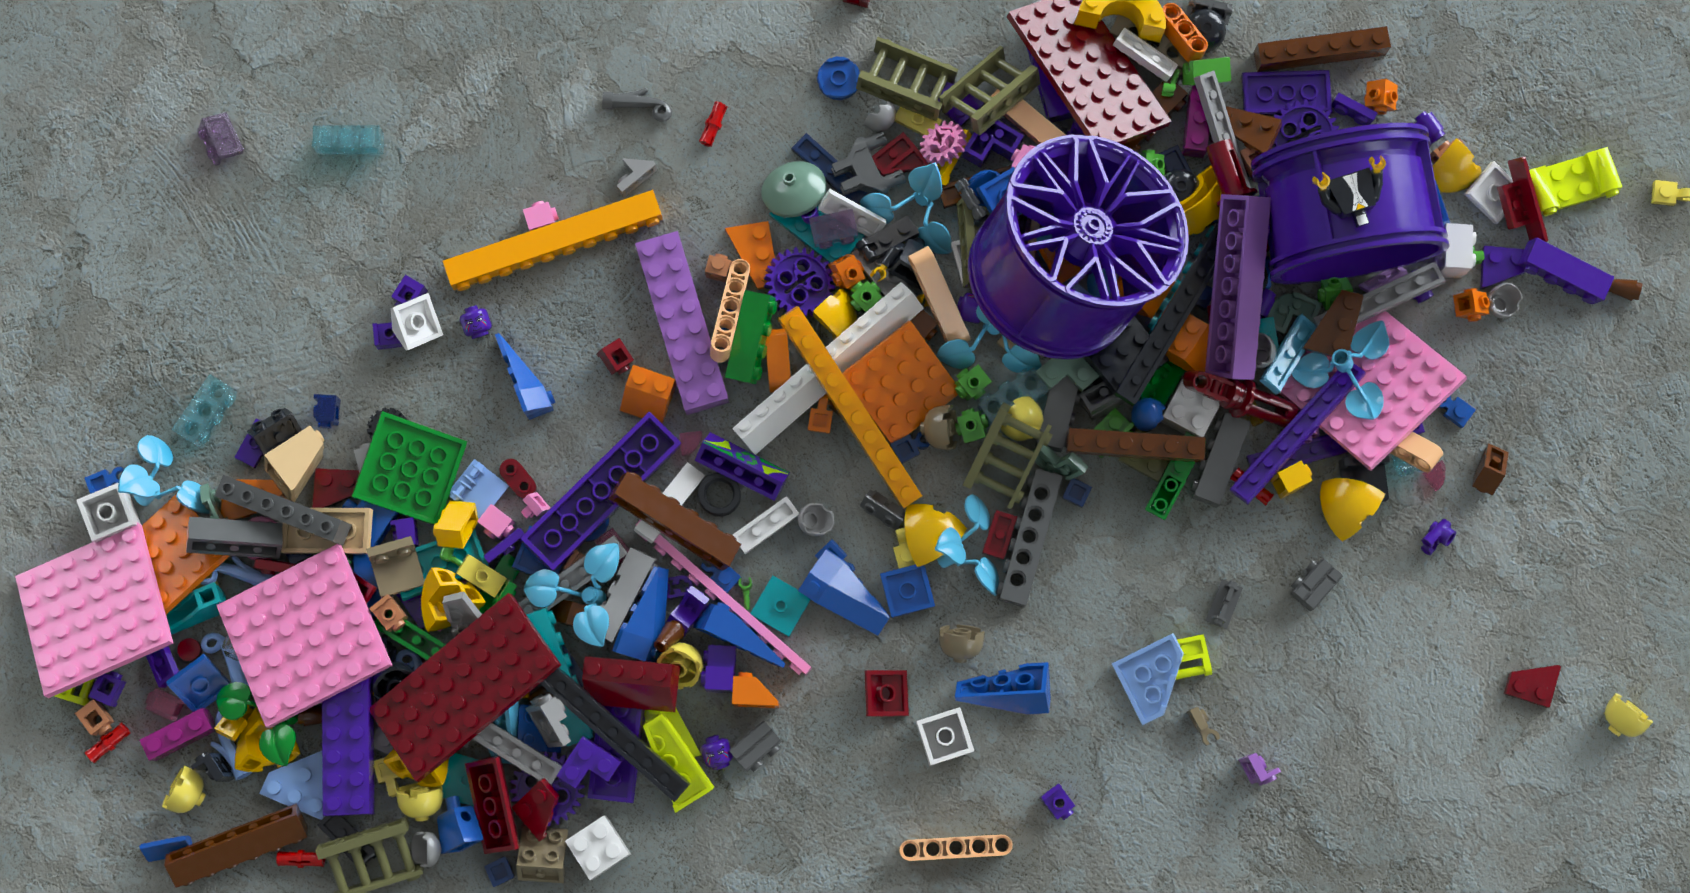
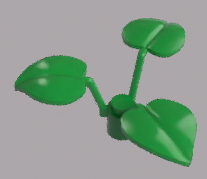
(274, 743)

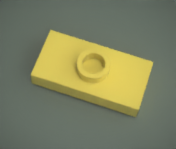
(915, 122)
(481, 575)

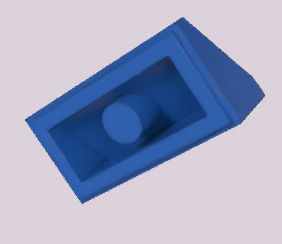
(158, 849)

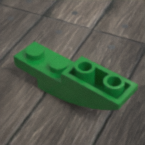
(1169, 487)

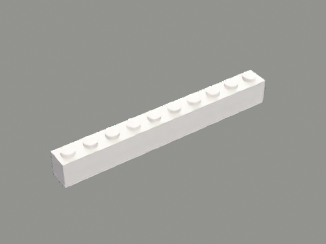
(804, 389)

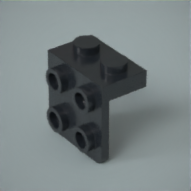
(1353, 469)

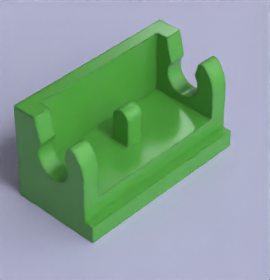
(1198, 67)

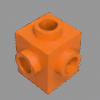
(1381, 96)
(847, 271)
(1471, 304)

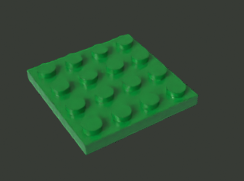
(409, 468)

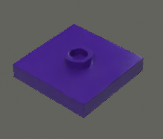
(504, 546)

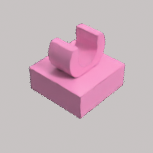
(535, 505)

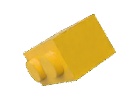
(1291, 479)
(456, 524)

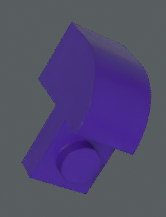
(689, 609)

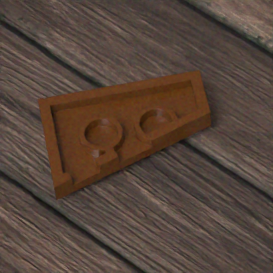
(1254, 129)
(1337, 325)

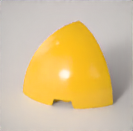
(1455, 168)
(836, 313)
(1347, 504)
(923, 530)
(438, 584)
(248, 753)
(434, 779)

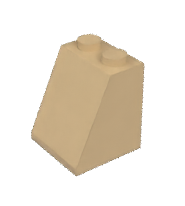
(295, 461)

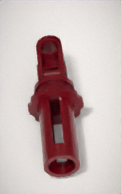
(1228, 171)
(1239, 397)

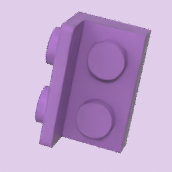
(1255, 769)

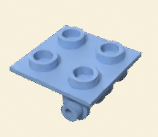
(478, 487)

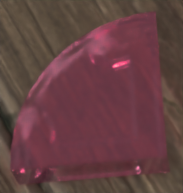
(690, 441)
(1436, 475)

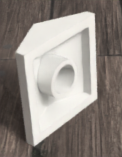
(415, 322)

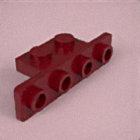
(1520, 201)

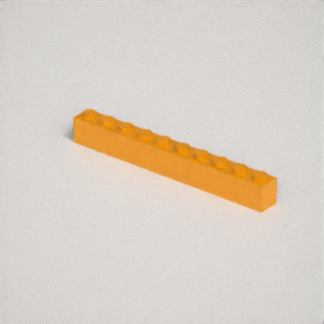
(553, 240)
(849, 407)

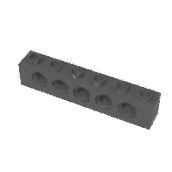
(1050, 485)
(283, 510)

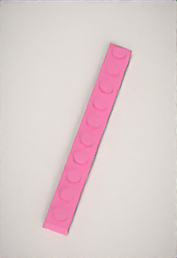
(662, 546)

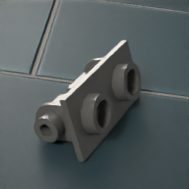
(1221, 8)
(874, 504)
(1224, 603)

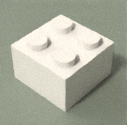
(1459, 257)
(1190, 411)
(107, 512)
(944, 736)
(598, 847)

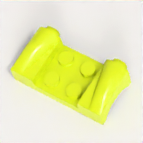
(1575, 181)

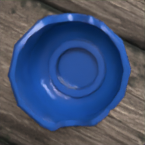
(1147, 414)

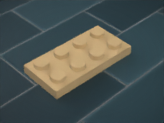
(357, 541)

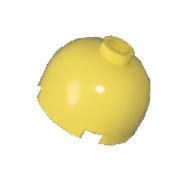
(1026, 411)
(689, 661)
(1625, 718)
(185, 791)
(419, 801)

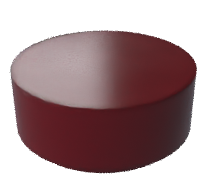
(189, 649)

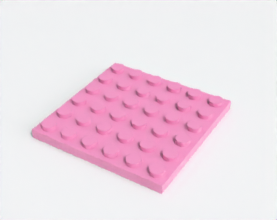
(1412, 385)
(93, 610)
(304, 636)

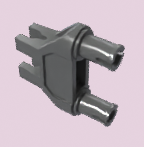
(863, 168)

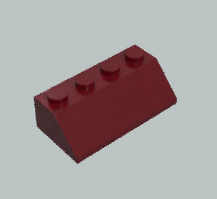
(631, 683)
(492, 805)

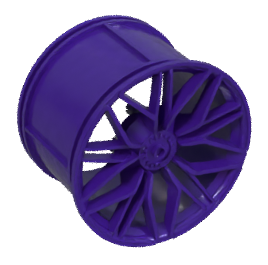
(1107, 215)

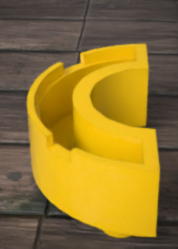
(1145, 14)
(1201, 205)

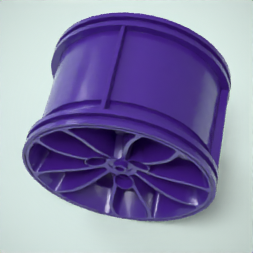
(1317, 245)

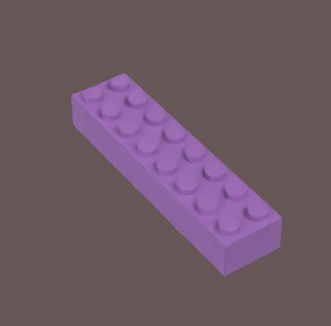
(1237, 286)
(681, 323)

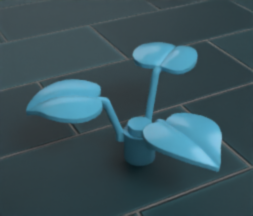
(928, 187)
(1369, 341)
(960, 356)
(136, 481)
(951, 545)
(594, 622)

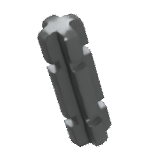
(970, 199)

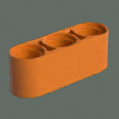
(1191, 39)
(777, 359)

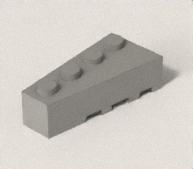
(627, 589)

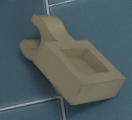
(1200, 719)

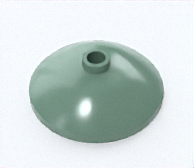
(793, 189)

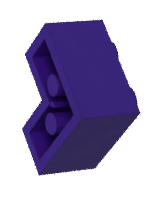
(997, 138)
(719, 668)
(588, 757)

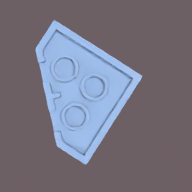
(1150, 676)
(298, 784)

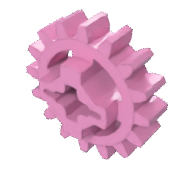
(943, 143)

